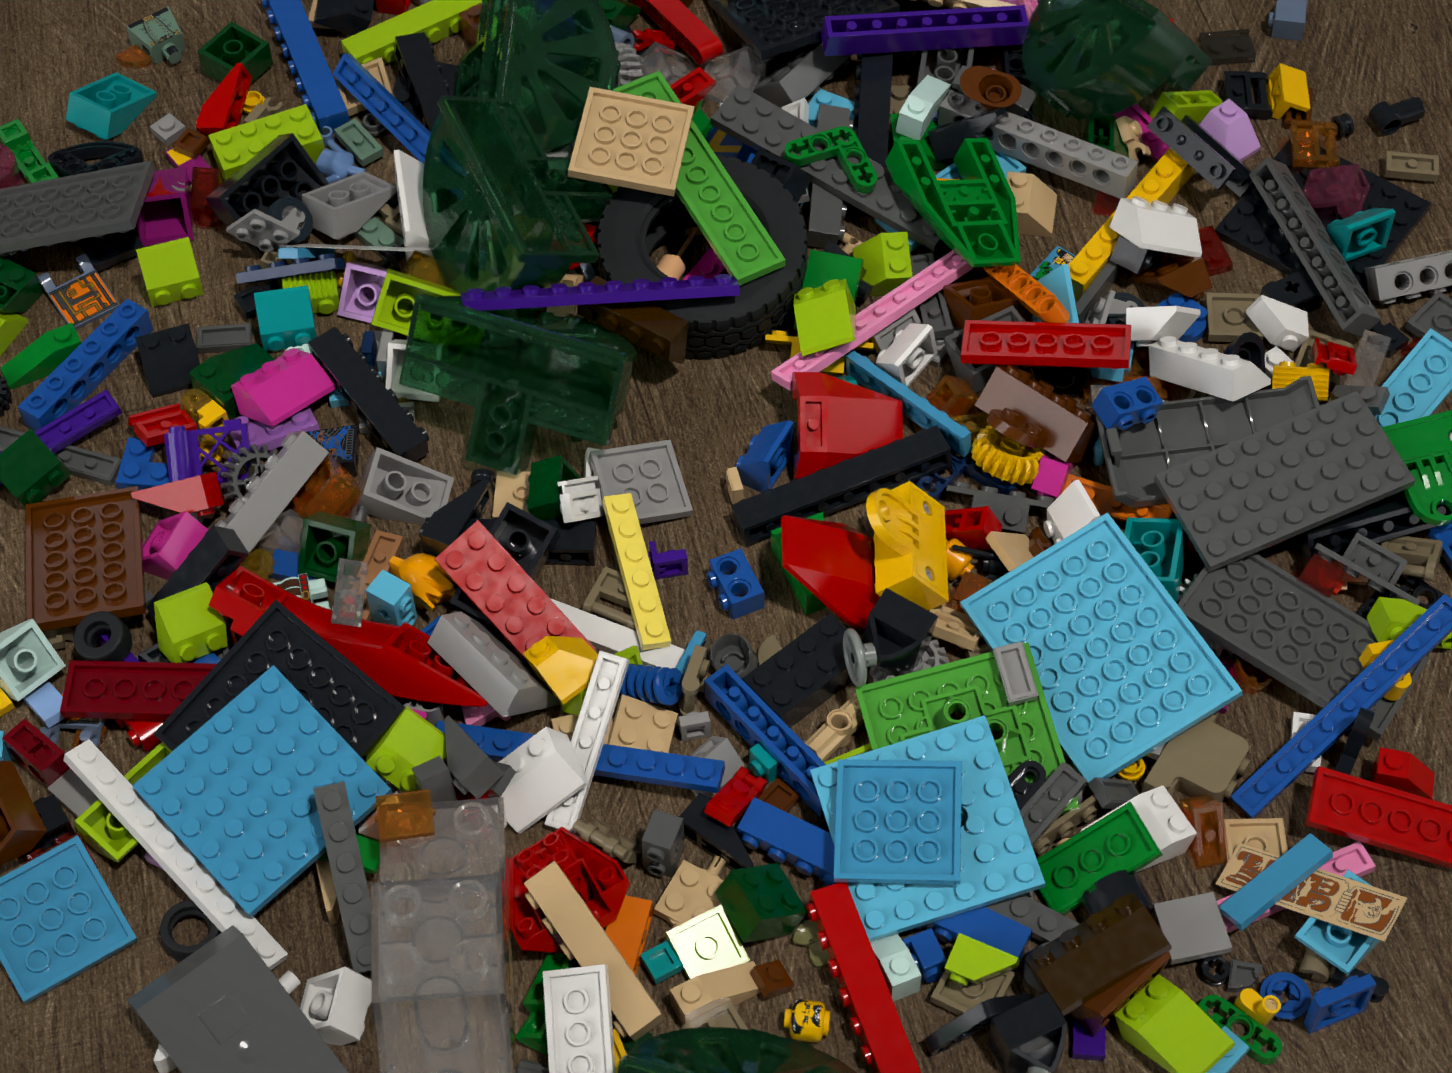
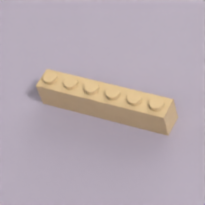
(592, 946)

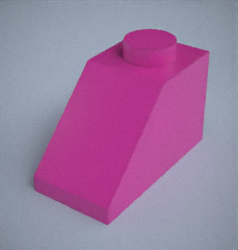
(1051, 475)

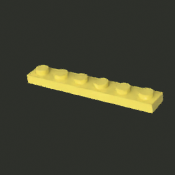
(636, 572)

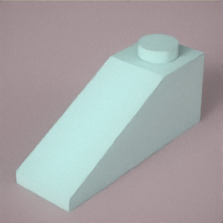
(921, 107)
(897, 966)

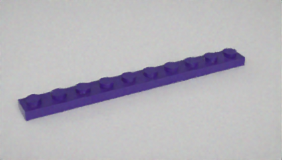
(590, 293)

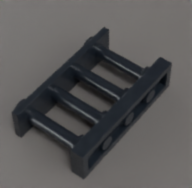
(1202, 151)

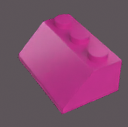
(282, 387)

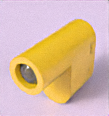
(1257, 1007)

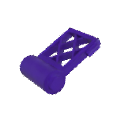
(184, 449)

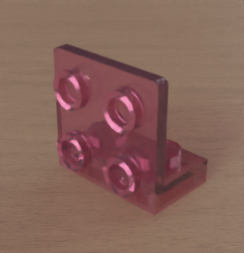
(1337, 186)

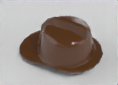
(990, 87)

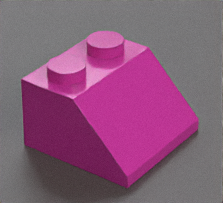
(171, 543)

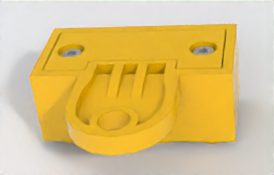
(909, 544)

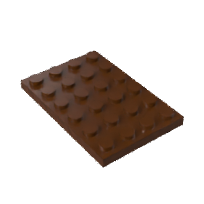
(84, 558)

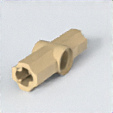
(830, 736)

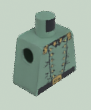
(158, 36)

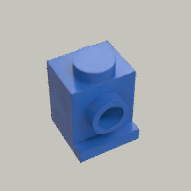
(927, 955)

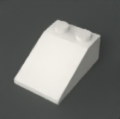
(1164, 821)

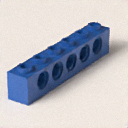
(86, 366)
(761, 725)

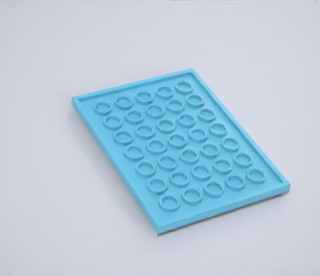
(1107, 647)

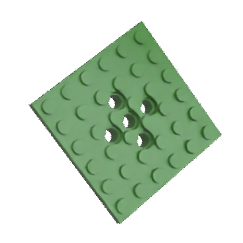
(926, 698)

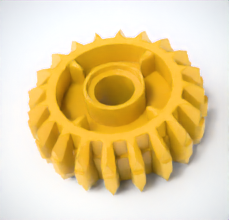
(1005, 457)

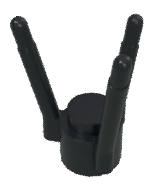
(990, 562)

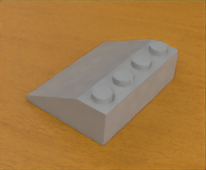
(489, 665)

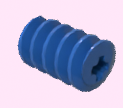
(653, 684)

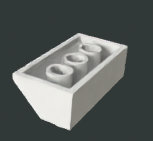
(410, 200)
(1204, 369)

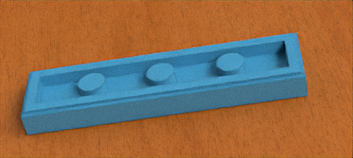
(1276, 881)

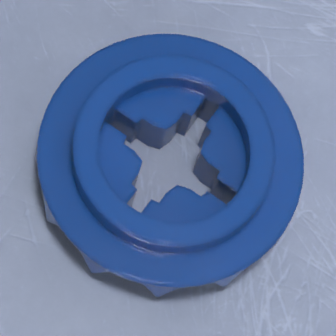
(1298, 992)

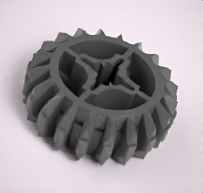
(254, 455)

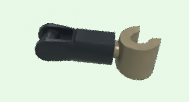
(1323, 970)

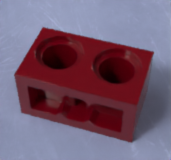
(36, 752)

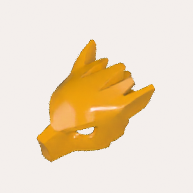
(427, 579)

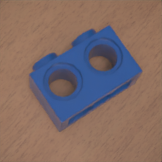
(1127, 404)
(740, 582)

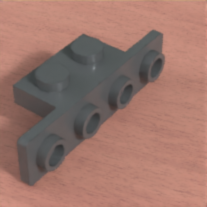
(1009, 509)
(1372, 562)

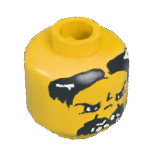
(807, 1020)

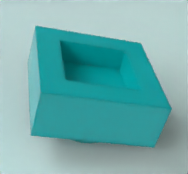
(762, 763)
(661, 962)

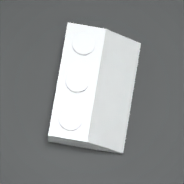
(1157, 226)
(543, 778)

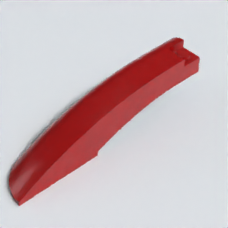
(387, 653)

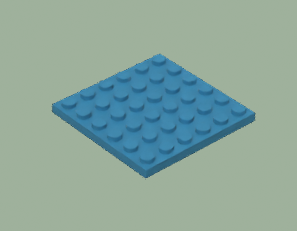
(246, 789)

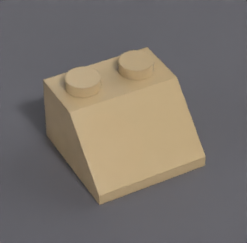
(1033, 204)

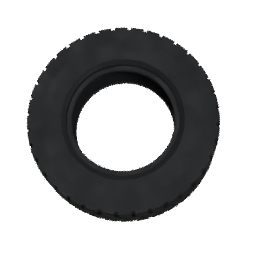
(717, 325)

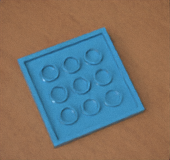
(898, 821)
(57, 920)

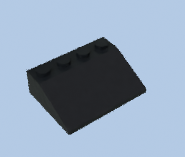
(273, 173)

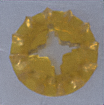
(259, 559)

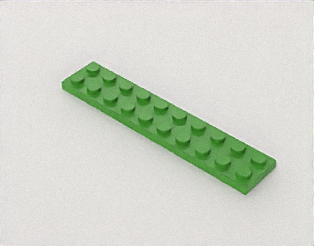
(715, 199)

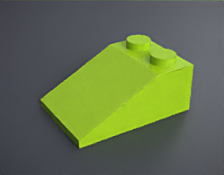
(825, 316)
(1172, 1029)

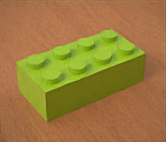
(241, 143)

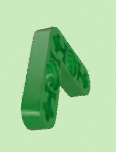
(841, 150)
(1237, 1016)

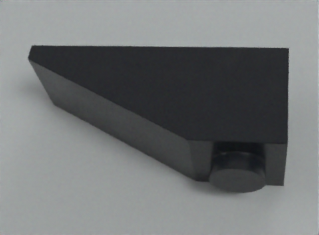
(949, 137)
(455, 518)
(714, 835)

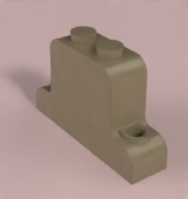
(1201, 762)

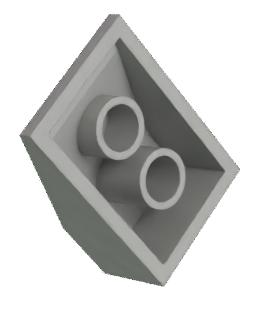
(347, 203)
(402, 488)

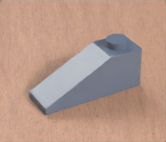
(1288, 19)

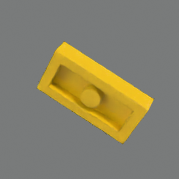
(1287, 89)

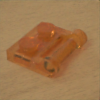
(1306, 144)

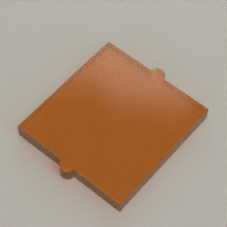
(405, 815)

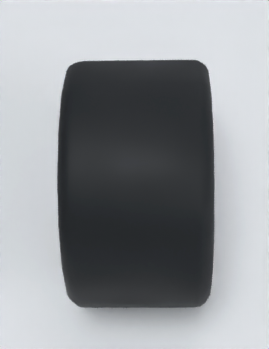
(96, 625)

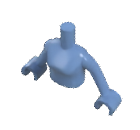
(336, 162)

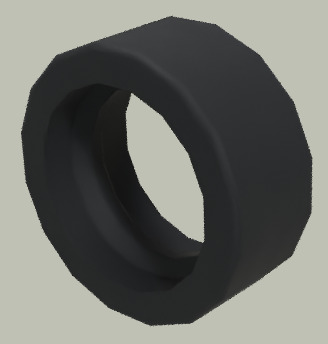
(175, 914)

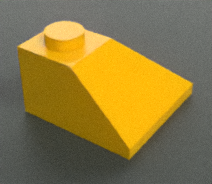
(562, 664)

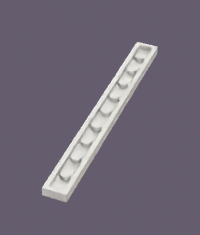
(168, 849)

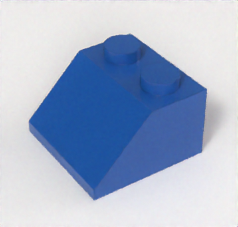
(767, 456)

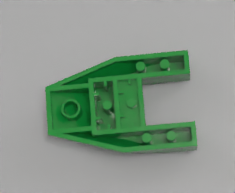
(968, 214)

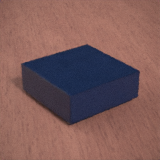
(369, 348)

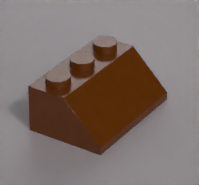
(19, 819)
(1101, 1009)

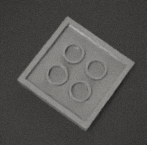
(647, 473)

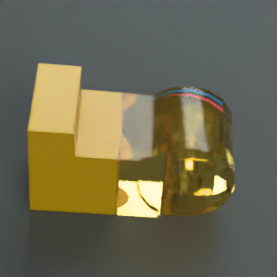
(203, 410)

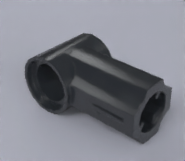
(1391, 117)

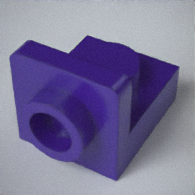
(667, 564)

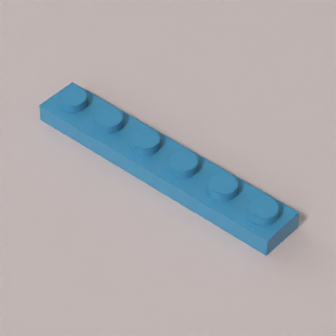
(913, 406)

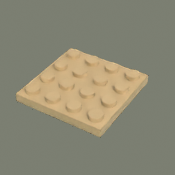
(631, 141)

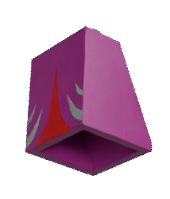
(166, 208)

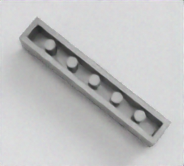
(274, 488)

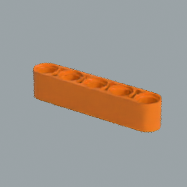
(1029, 293)

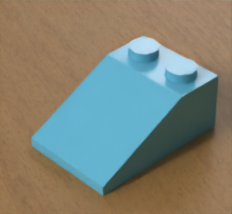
(1334, 943)

